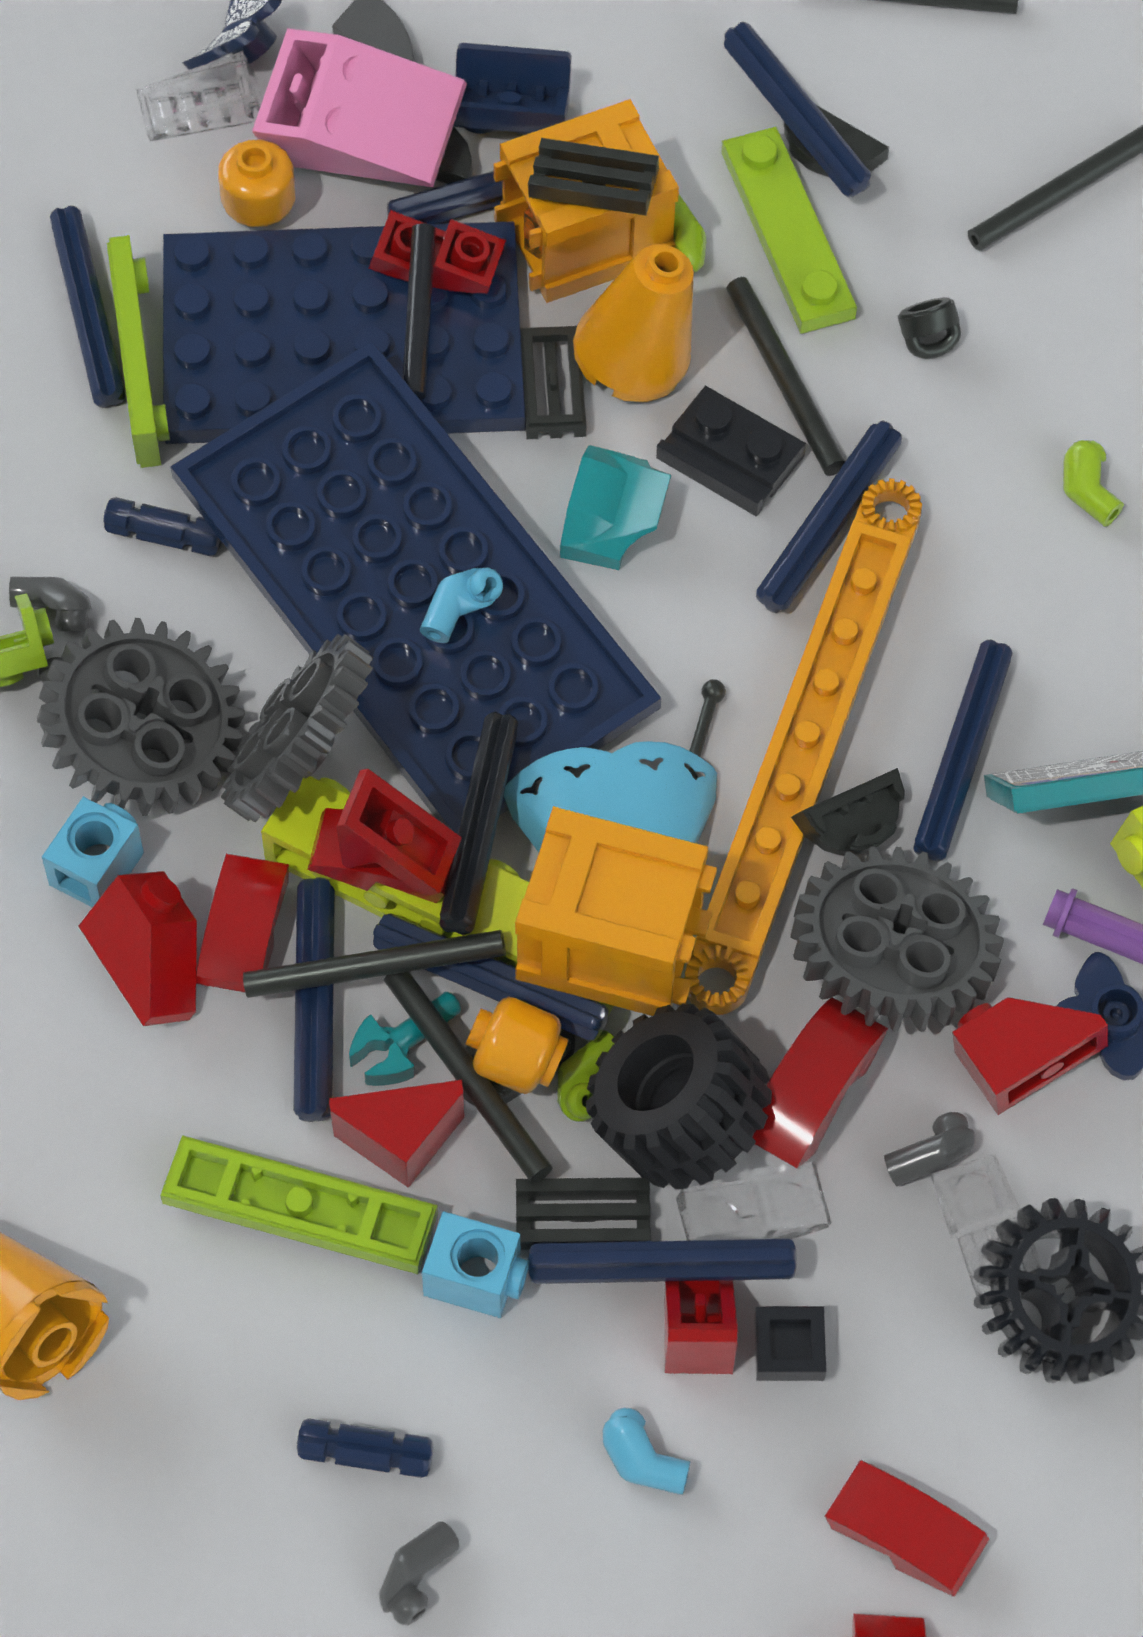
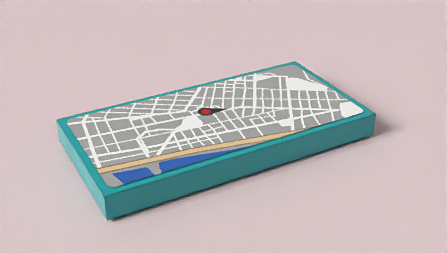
(1067, 783)

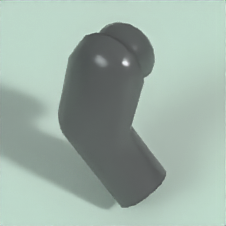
(57, 594)
(950, 1143)
(409, 1564)

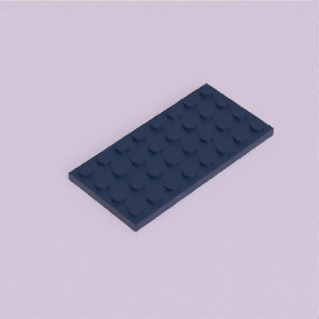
(347, 523)

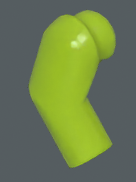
(689, 235)
(1083, 480)
(575, 1075)

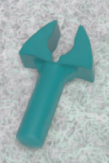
(398, 1041)

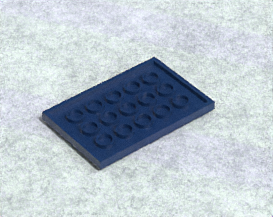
(280, 306)

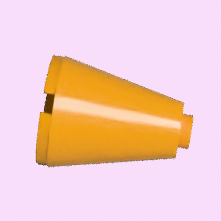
(640, 327)
(46, 1320)

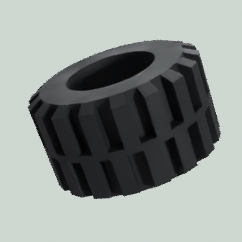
(678, 1096)

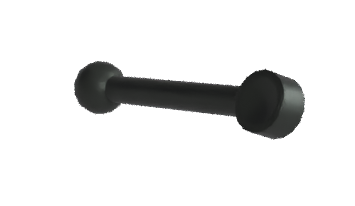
(713, 692)

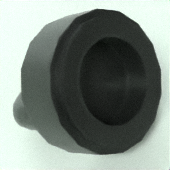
(926, 319)

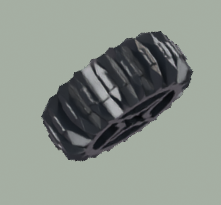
(1010, 1285)

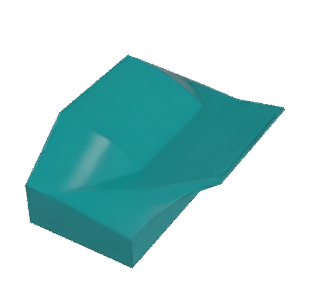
(611, 506)

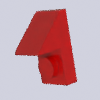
(395, 833)

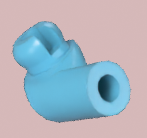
(459, 596)

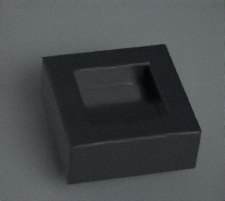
(790, 1344)

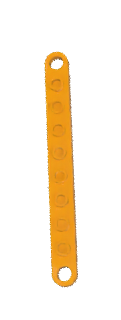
(803, 745)

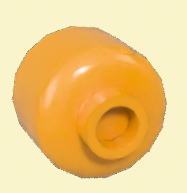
(256, 183)
(517, 1045)

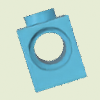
(86, 875)
(460, 1240)

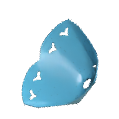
(617, 790)

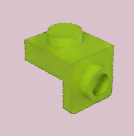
(24, 649)

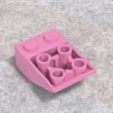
(358, 109)

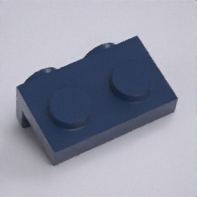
(512, 88)

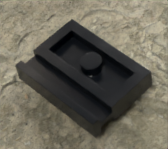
(730, 450)

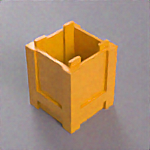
(582, 242)
(612, 913)

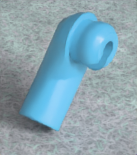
(635, 1456)

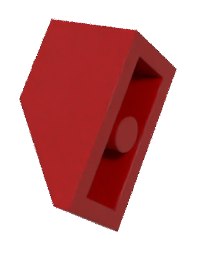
(147, 945)
(1024, 1046)

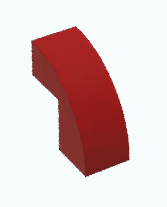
(814, 1079)

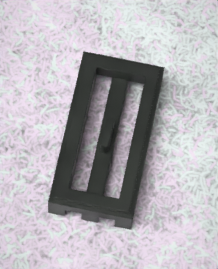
(595, 168)
(554, 421)
(583, 1189)

